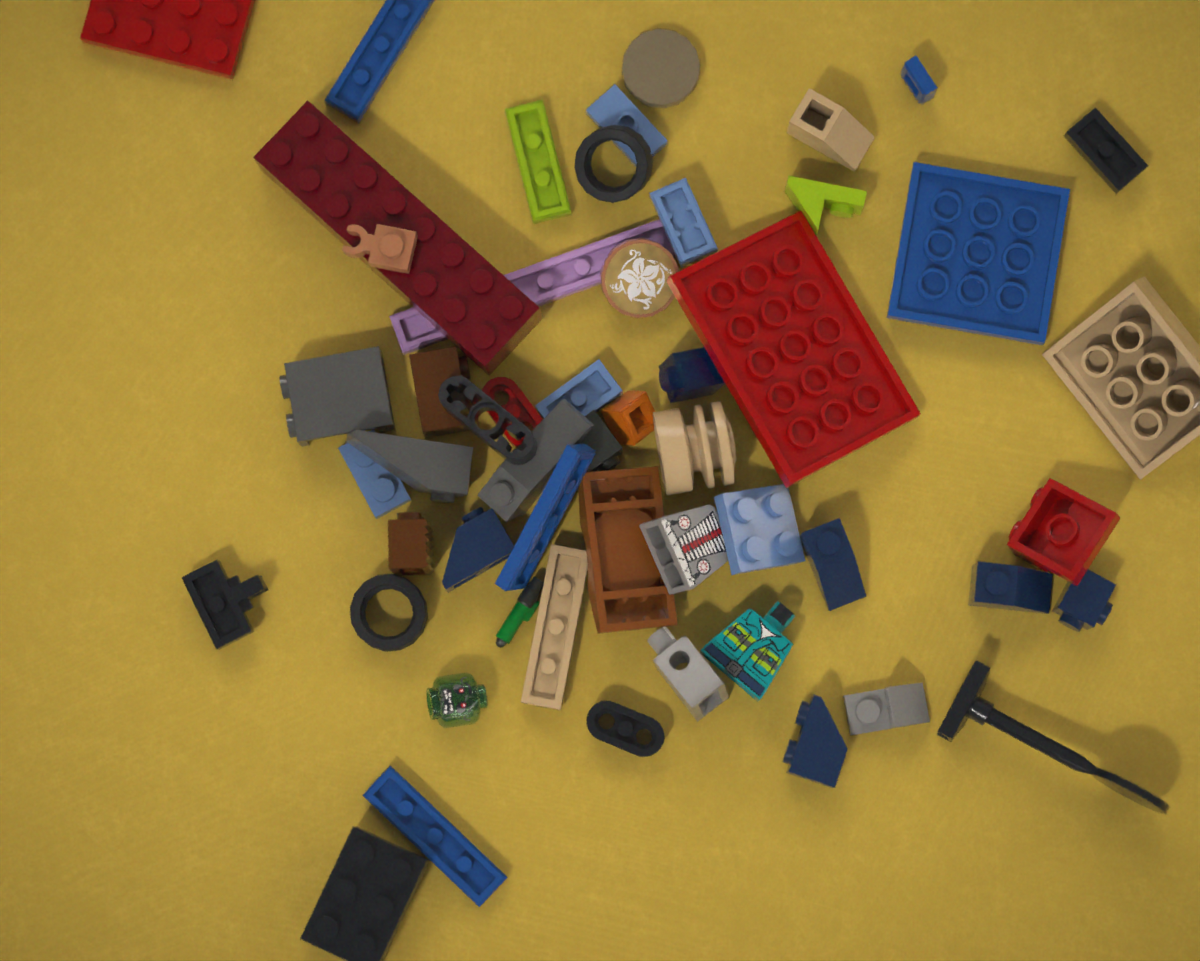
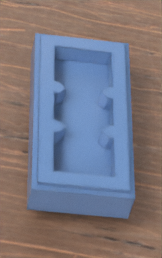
(617, 109)
(683, 222)

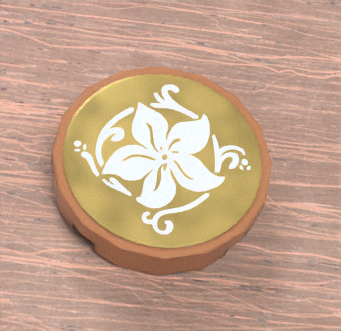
(637, 276)

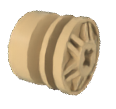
(694, 448)

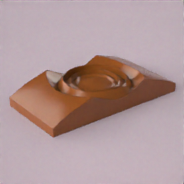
(622, 573)

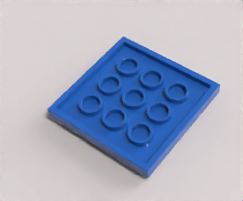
(978, 253)

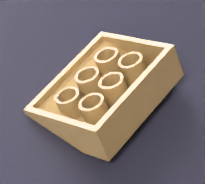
(1134, 375)

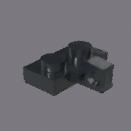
(223, 602)

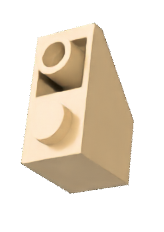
(830, 130)

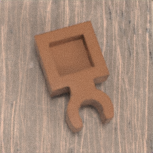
(388, 248)

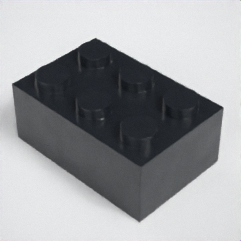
(365, 898)

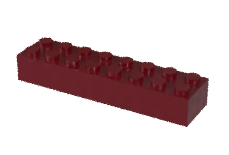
(447, 276)

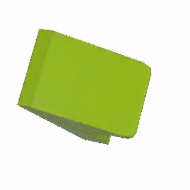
(813, 196)

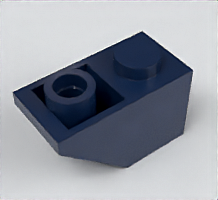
(819, 746)

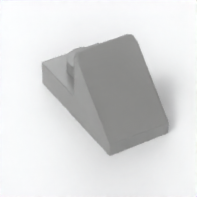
(886, 708)

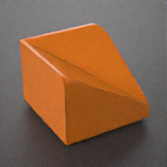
(630, 417)

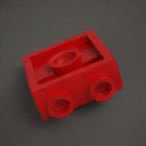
(1062, 531)

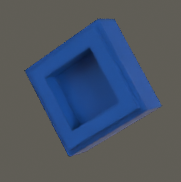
(918, 80)

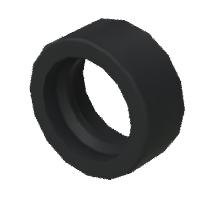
(588, 179)
(366, 592)

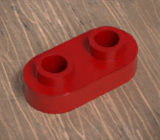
(517, 405)

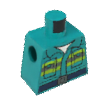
(752, 649)

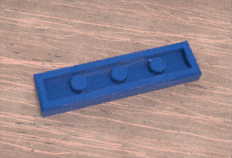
(376, 56)
(545, 517)
(435, 836)

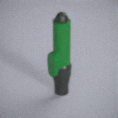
(522, 611)

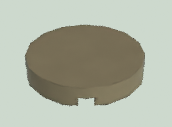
(660, 68)

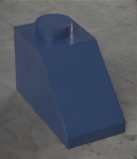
(476, 548)
(833, 564)
(1010, 588)

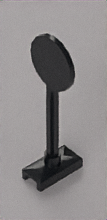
(970, 705)

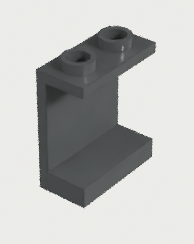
(337, 395)

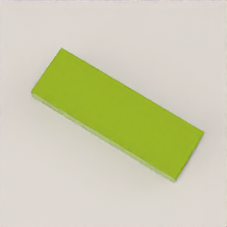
(538, 161)

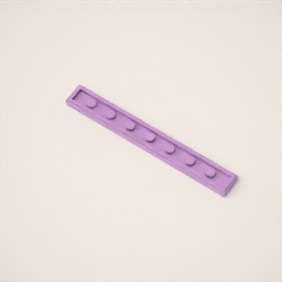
(539, 282)

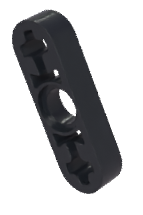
(501, 446)

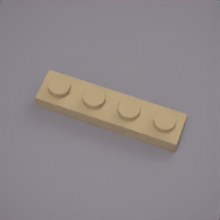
(555, 627)

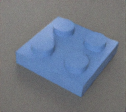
(759, 529)

